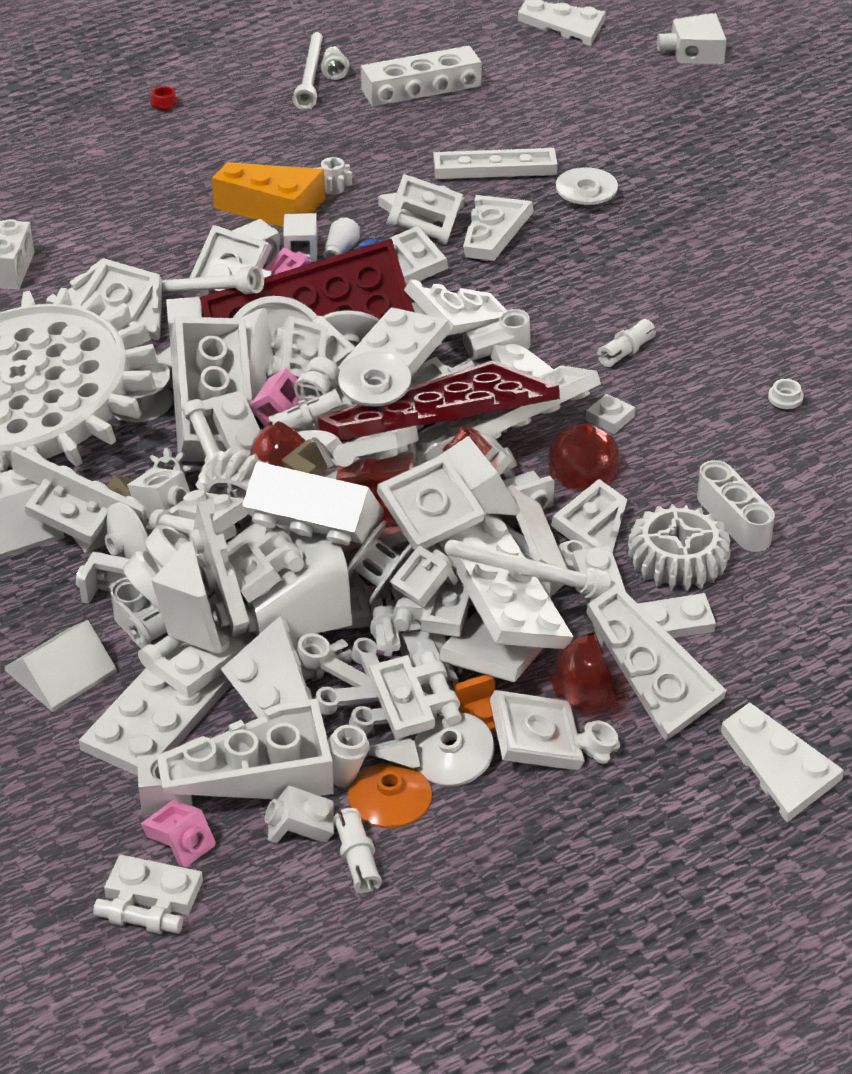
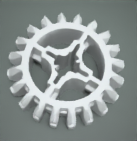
(229, 474)
(679, 547)

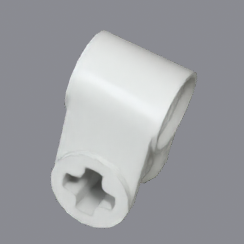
(136, 613)

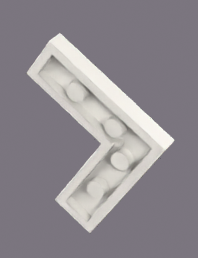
(676, 615)

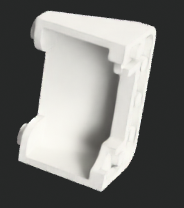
(308, 599)

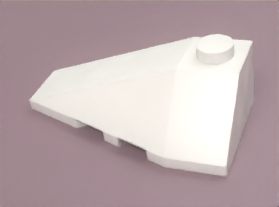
(255, 757)

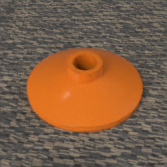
(386, 805)

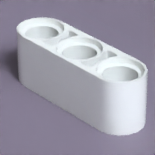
(736, 505)

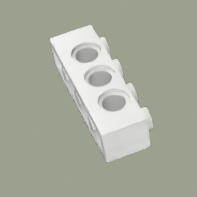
(421, 75)

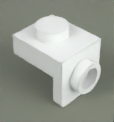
(99, 573)
(301, 814)

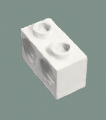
(15, 252)

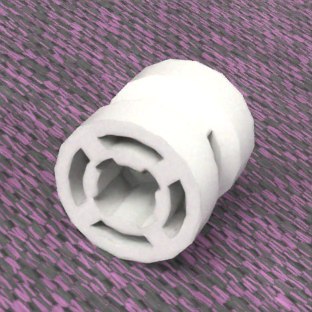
(314, 383)

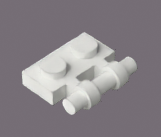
(261, 560)
(441, 614)
(403, 699)
(152, 885)

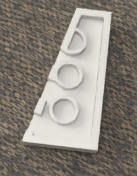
(656, 666)

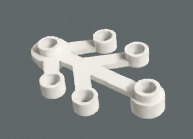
(314, 653)

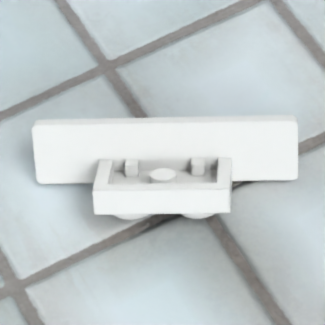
(68, 499)

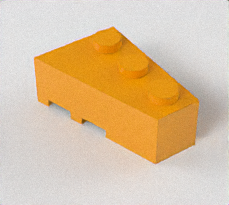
(268, 190)

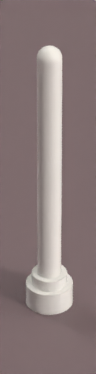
(305, 94)
(247, 280)
(588, 582)

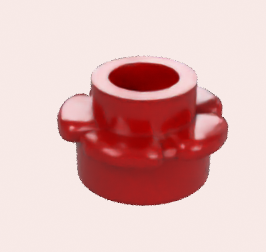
(164, 98)

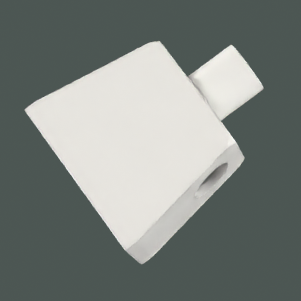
(695, 40)

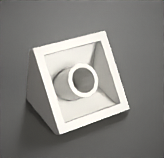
(481, 478)
(185, 601)
(63, 666)

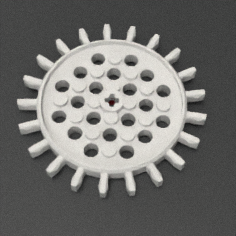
(68, 374)

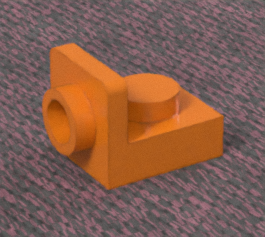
(475, 699)

